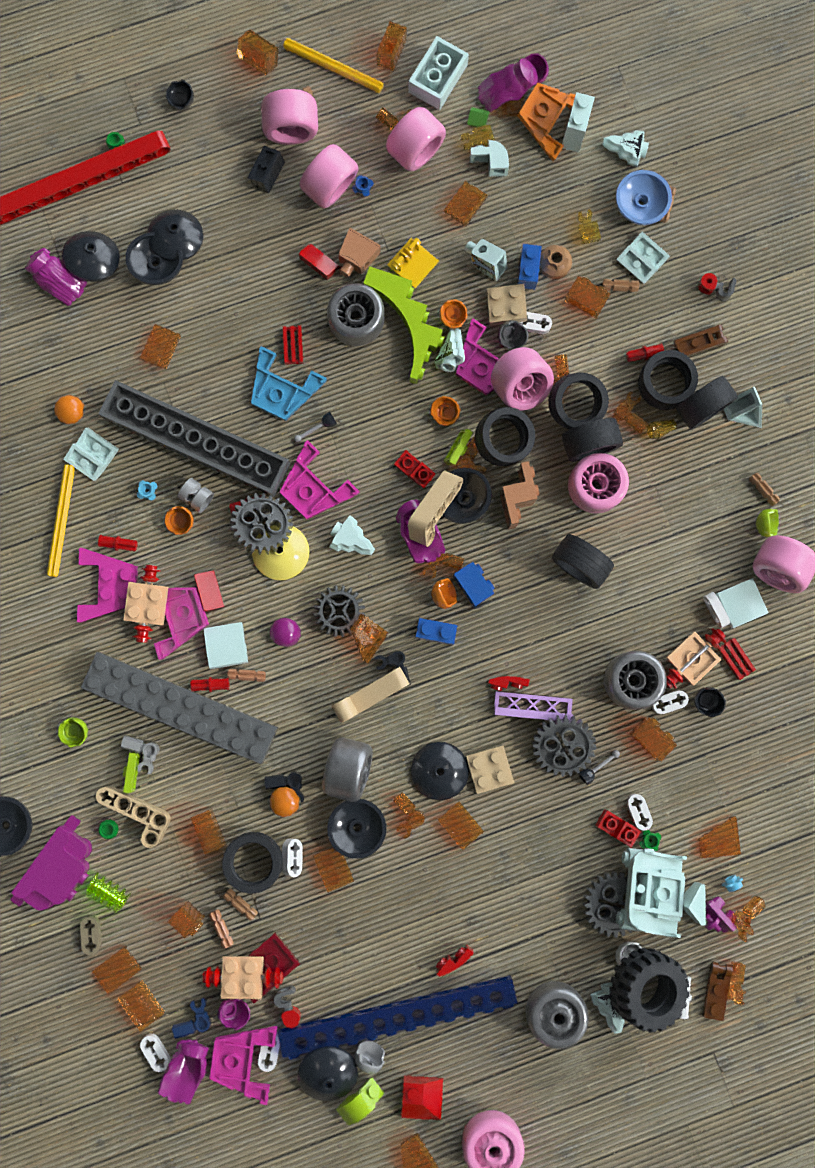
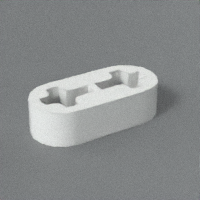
(537, 318)
(716, 610)
(671, 706)
(643, 810)
(292, 857)
(151, 1055)
(273, 1057)

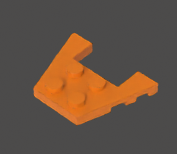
(542, 112)

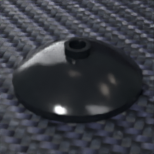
(186, 237)
(141, 259)
(91, 264)
(480, 495)
(425, 768)
(19, 827)
(356, 843)
(327, 1065)

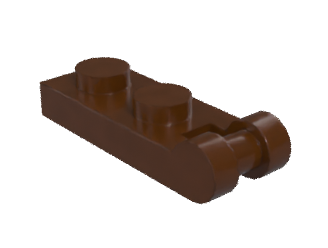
(701, 341)
(717, 991)

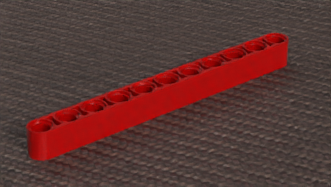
(83, 175)

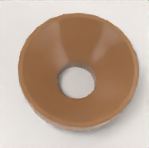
(555, 270)

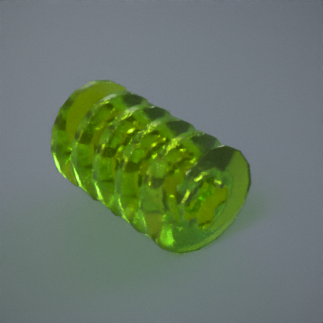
(107, 893)

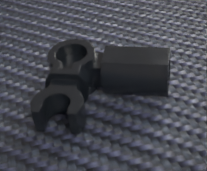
(394, 659)
(294, 781)

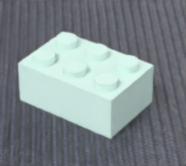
(438, 73)

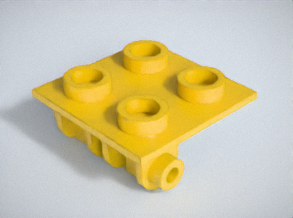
(413, 262)

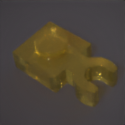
(479, 136)
(588, 230)

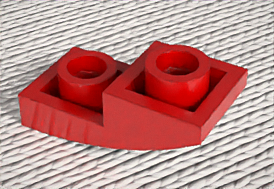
(414, 469)
(502, 682)
(618, 828)
(448, 964)

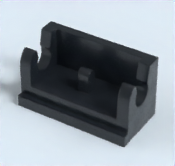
(266, 168)

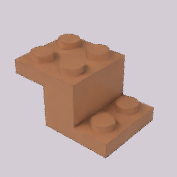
(519, 495)

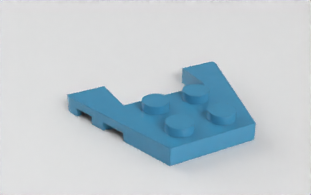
(277, 394)

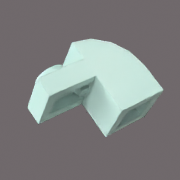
(494, 154)

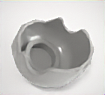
(369, 1057)

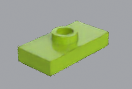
(459, 447)
(131, 772)

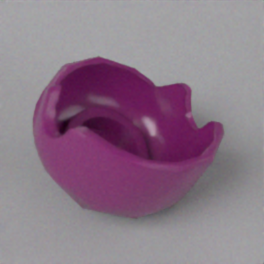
(540, 65)
(285, 632)
(233, 1013)

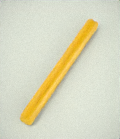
(333, 65)
(60, 520)

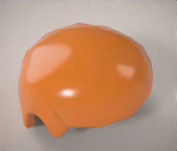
(453, 313)
(69, 409)
(445, 410)
(179, 520)
(444, 594)
(284, 801)

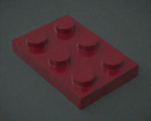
(275, 954)

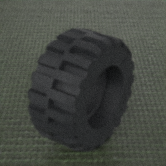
(667, 1001)

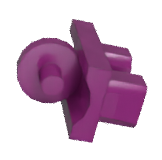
(716, 917)

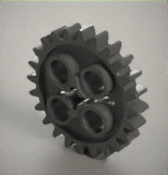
(245, 530)
(580, 737)
(607, 922)

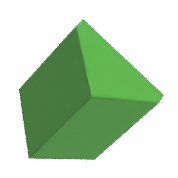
(477, 117)

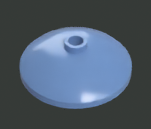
(644, 187)

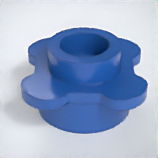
(362, 180)

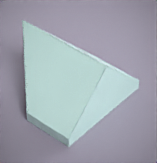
(746, 409)
(695, 903)

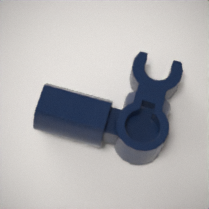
(201, 1023)

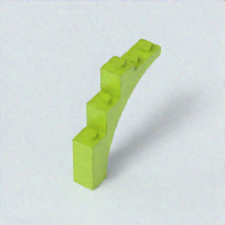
(396, 291)

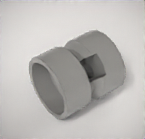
(193, 493)

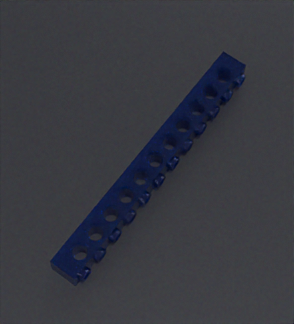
(386, 1012)

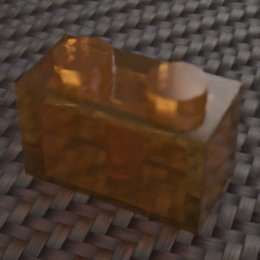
(391, 46)
(257, 52)
(587, 296)
(653, 738)
(208, 831)
(187, 920)

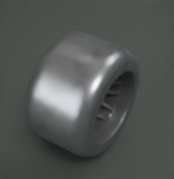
(353, 301)
(649, 675)
(347, 769)
(548, 1001)

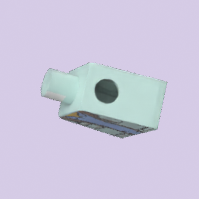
(487, 258)

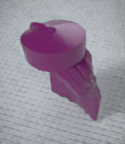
(507, 84)
(54, 277)
(418, 552)
(184, 1072)

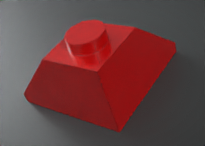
(422, 1097)

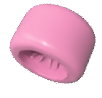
(289, 116)
(415, 139)
(328, 176)
(522, 378)
(608, 473)
(785, 564)
(489, 1130)

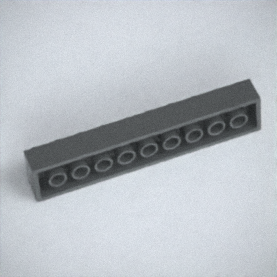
(194, 438)
(179, 707)

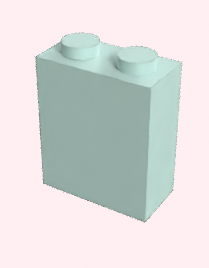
(577, 122)

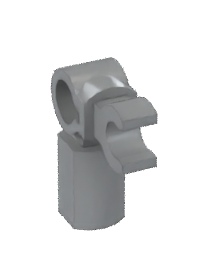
(149, 751)

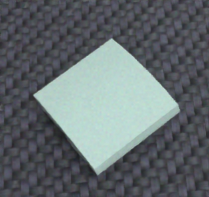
(643, 257)
(91, 454)
(742, 603)
(225, 645)

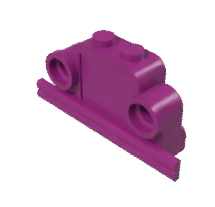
(56, 869)

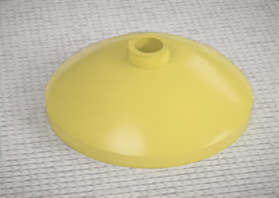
(285, 564)

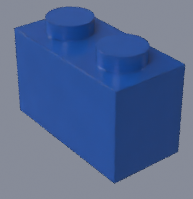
(529, 266)
(474, 584)
(436, 631)

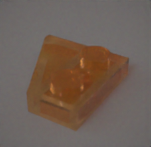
(367, 636)
(721, 840)
(416, 1154)

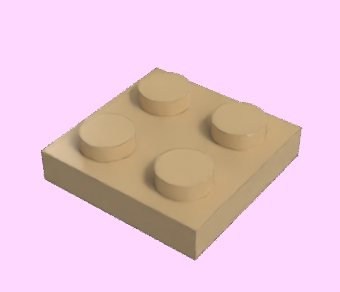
(507, 304)
(490, 769)

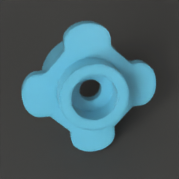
(146, 485)
(733, 883)

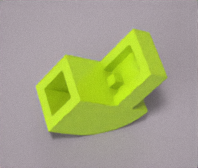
(361, 1103)

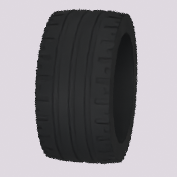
(683, 364)
(599, 394)
(706, 402)
(523, 426)
(592, 438)
(582, 561)
(228, 860)

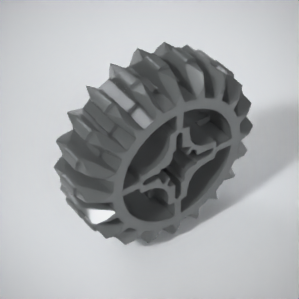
(327, 599)

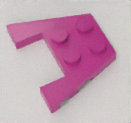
(478, 362)
(307, 492)
(112, 584)
(184, 617)
(233, 1061)

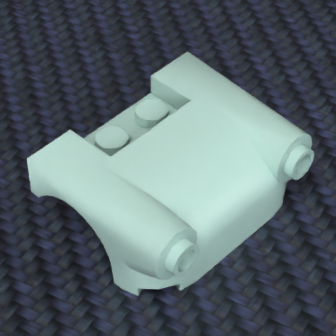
(652, 892)

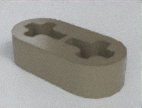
(85, 935)

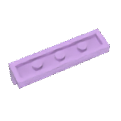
(530, 713)

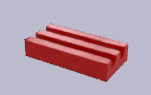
(292, 329)
(751, 668)

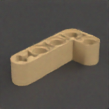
(432, 508)
(370, 695)
(132, 812)

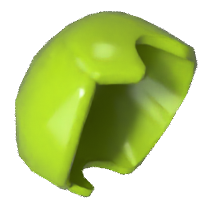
(767, 522)
(73, 732)

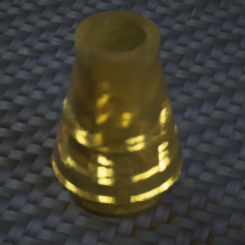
(660, 428)

